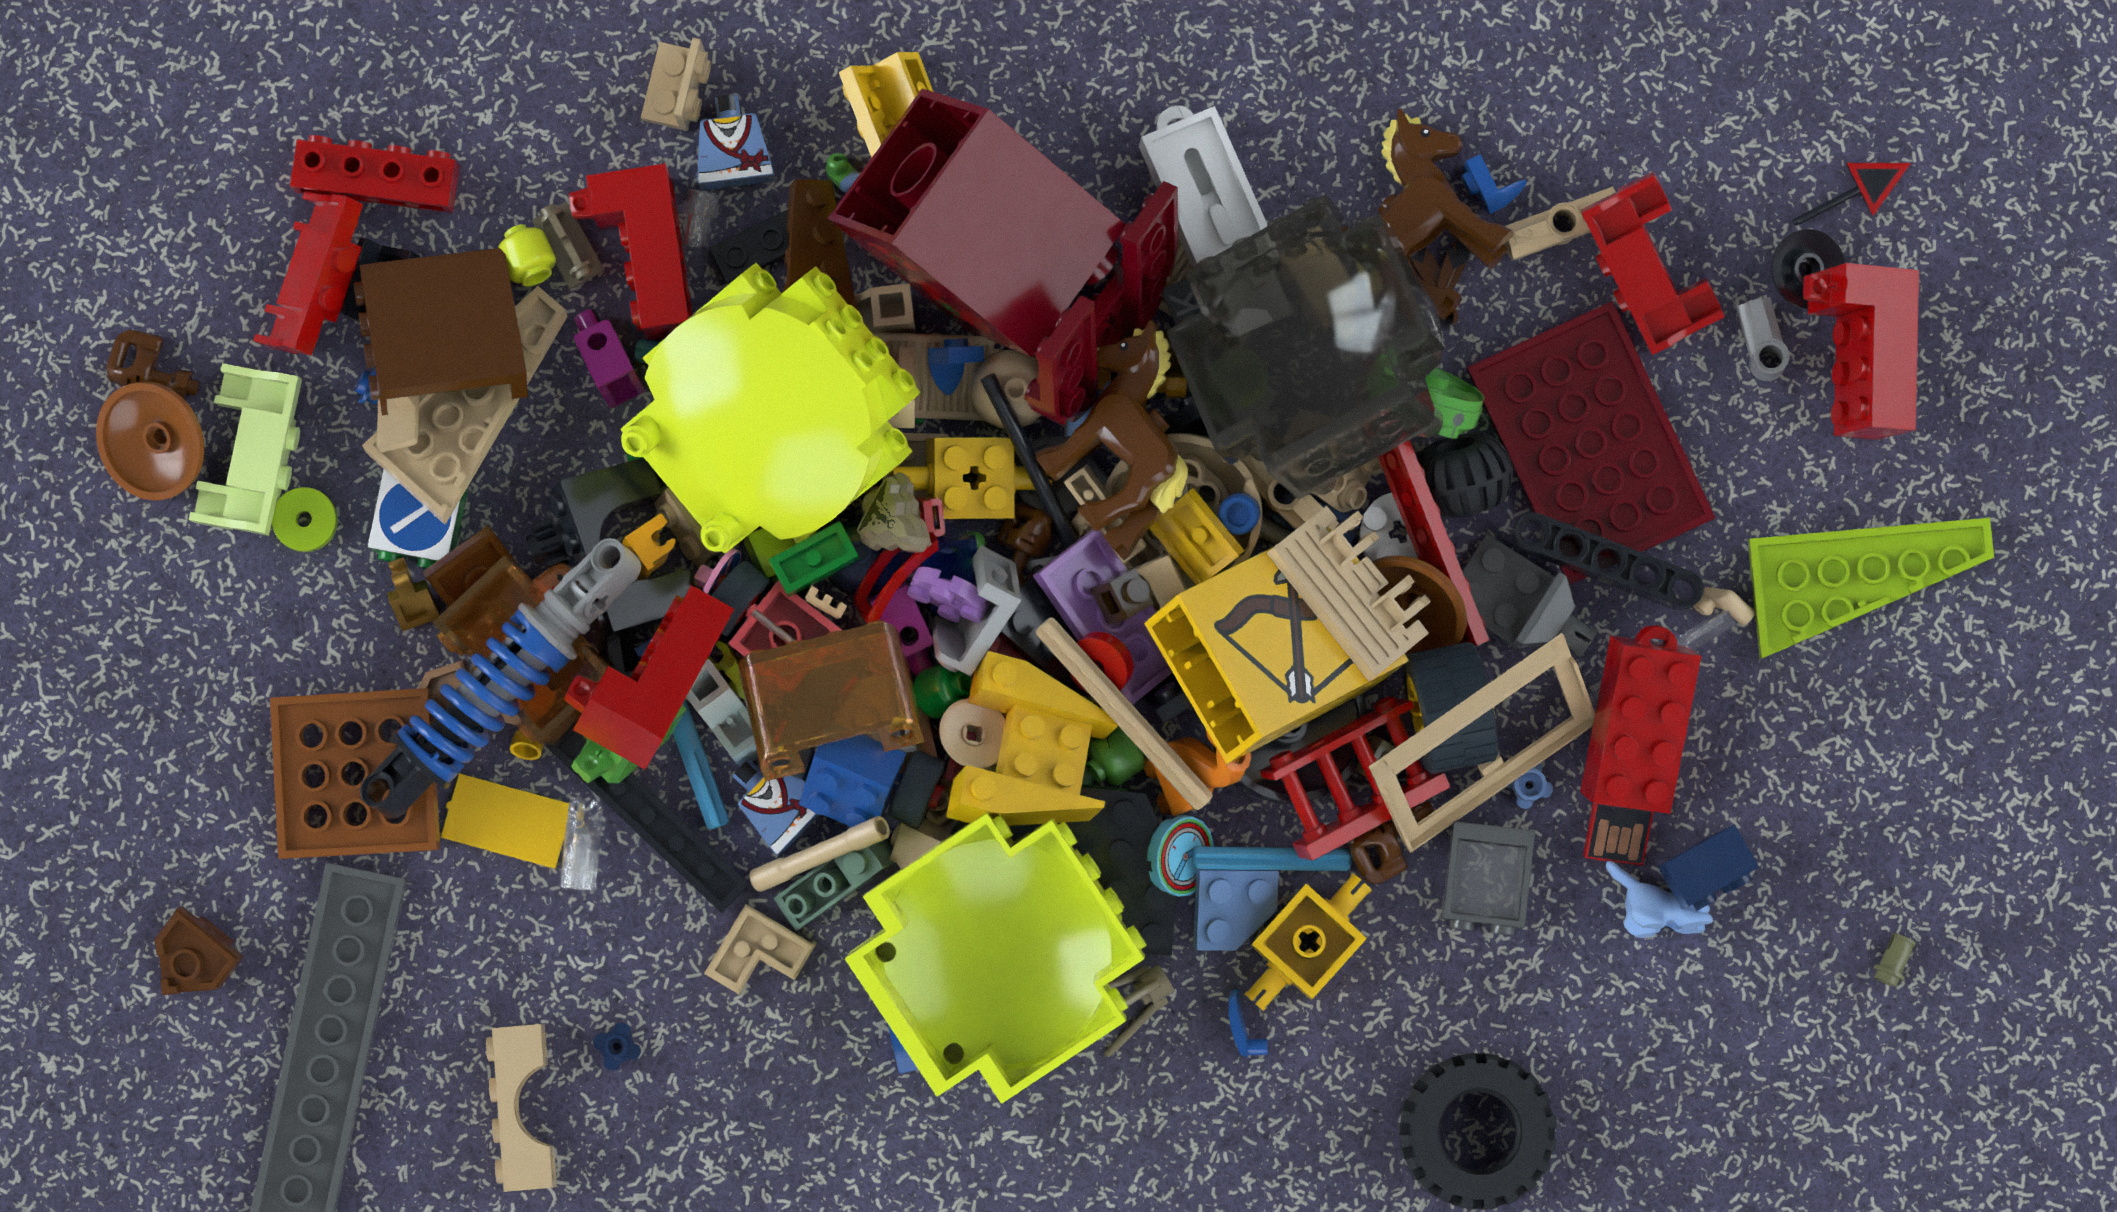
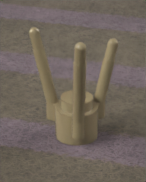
(1151, 987)

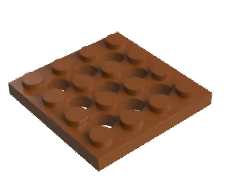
(295, 796)

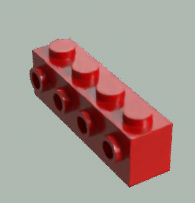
(375, 175)

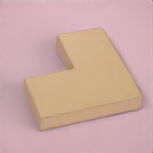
(756, 939)

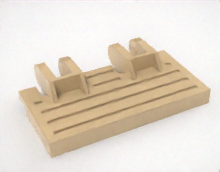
(1346, 593)

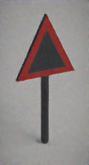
(1872, 181)

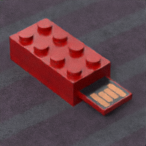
(1637, 741)

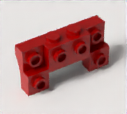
(1638, 270)
(316, 274)

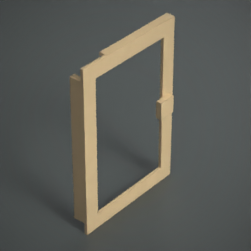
(1494, 774)

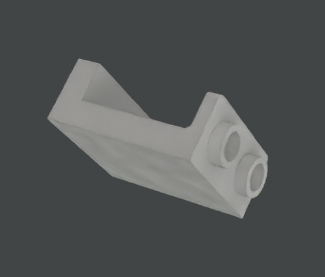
(966, 642)

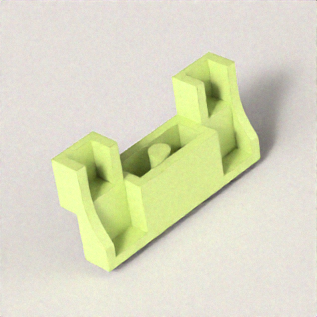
(259, 453)

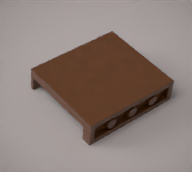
(440, 325)

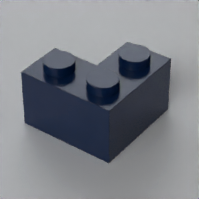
(1710, 865)

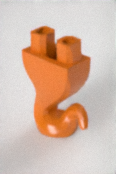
(1204, 763)

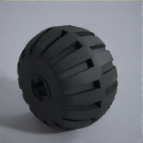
(1467, 473)

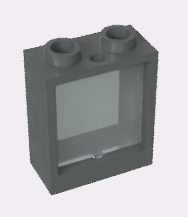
(1487, 880)

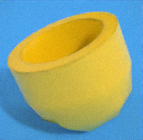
(524, 748)

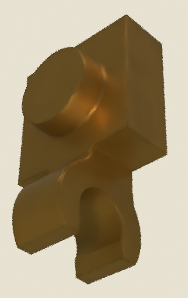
(410, 601)

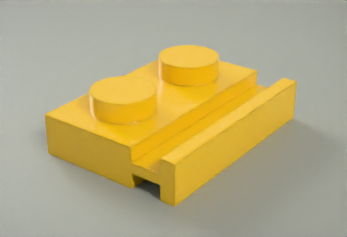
(1196, 537)

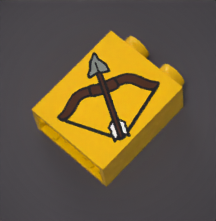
(1254, 656)

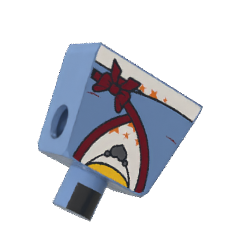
(732, 148)
(774, 806)

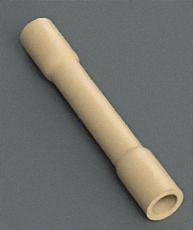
(853, 839)

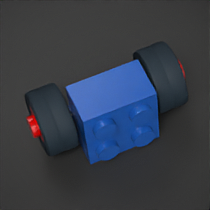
(857, 778)

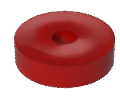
(1111, 653)

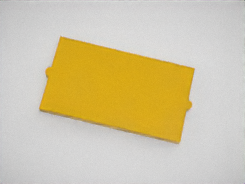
(506, 821)

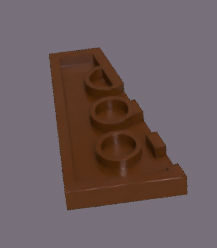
(814, 237)

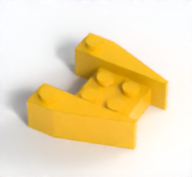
(1039, 749)

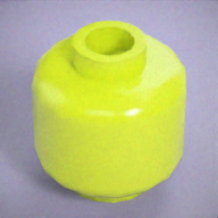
(527, 255)

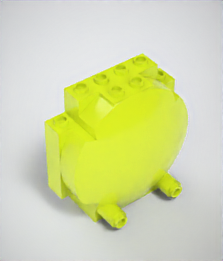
(771, 409)
(997, 955)

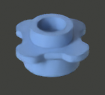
(1540, 787)

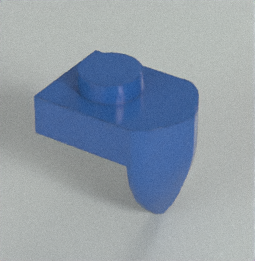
(1479, 182)
(948, 362)

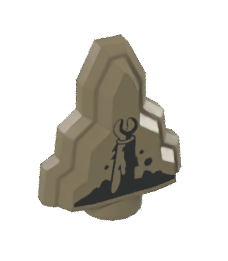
(893, 517)

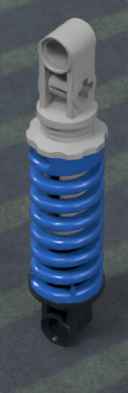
(541, 640)

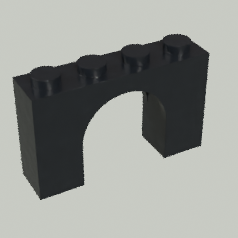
(582, 507)

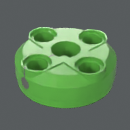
(1456, 401)

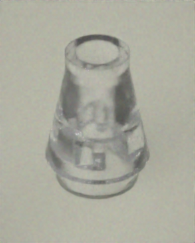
(699, 216)

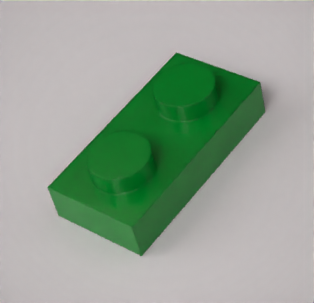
(814, 559)

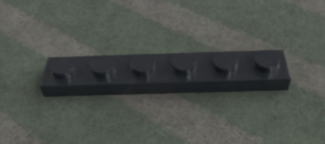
(660, 829)

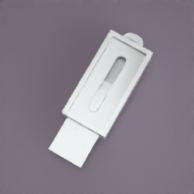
(1212, 187)

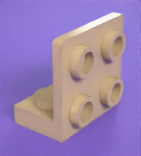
(675, 84)

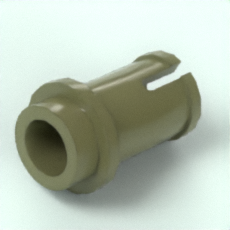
(1894, 960)

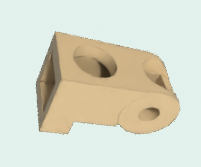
(1163, 577)

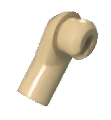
(1725, 600)

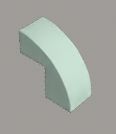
(723, 713)

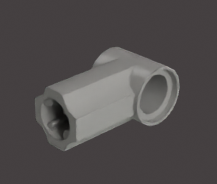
(1762, 335)

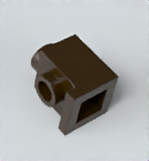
(1129, 592)

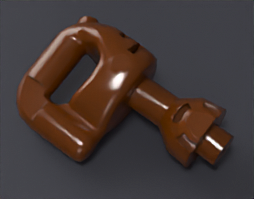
(145, 364)
(1027, 540)
(1387, 847)

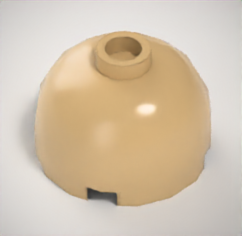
(1014, 374)

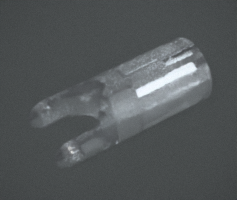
(581, 847)

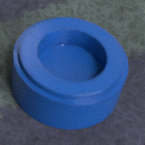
(1239, 513)

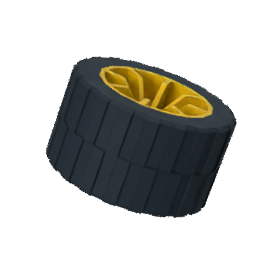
(1436, 684)

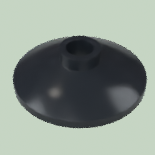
(1807, 247)

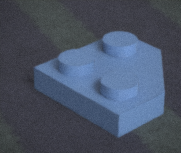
(1232, 906)

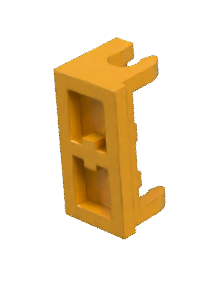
(645, 545)

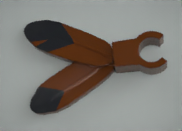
(1447, 275)

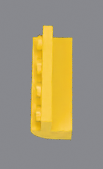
(883, 93)

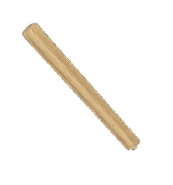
(1124, 713)

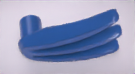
(1245, 1046)

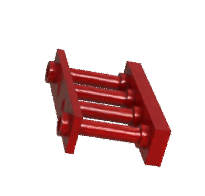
(1352, 819)

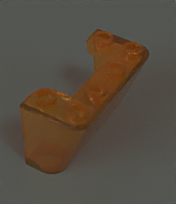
(482, 613)
(828, 693)

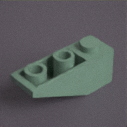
(832, 883)

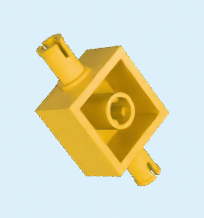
(988, 458)
(1335, 941)

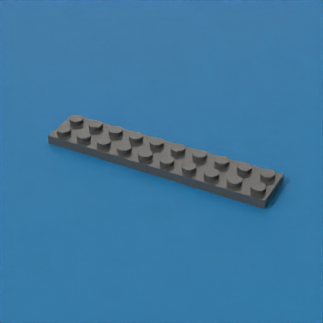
(329, 1041)

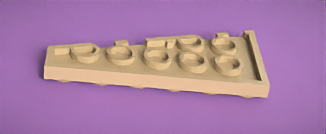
(463, 424)

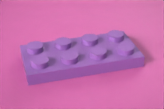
(1068, 585)

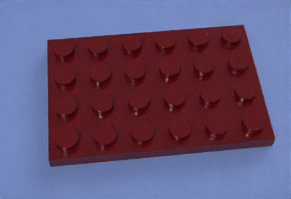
(1591, 436)

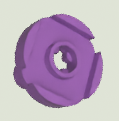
(953, 597)

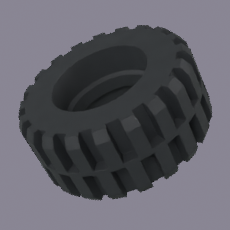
(1532, 1121)

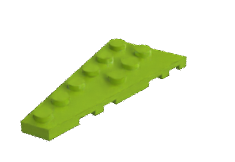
(1835, 576)

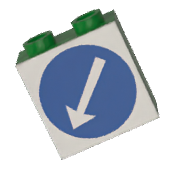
(409, 529)

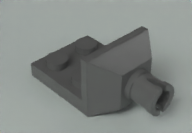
(1523, 600)

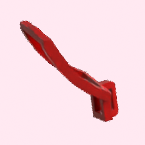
(873, 614)

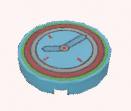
(1172, 854)

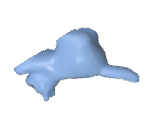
(1654, 908)

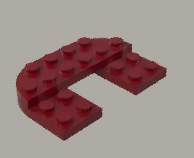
(1130, 299)

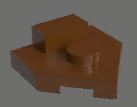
(194, 954)

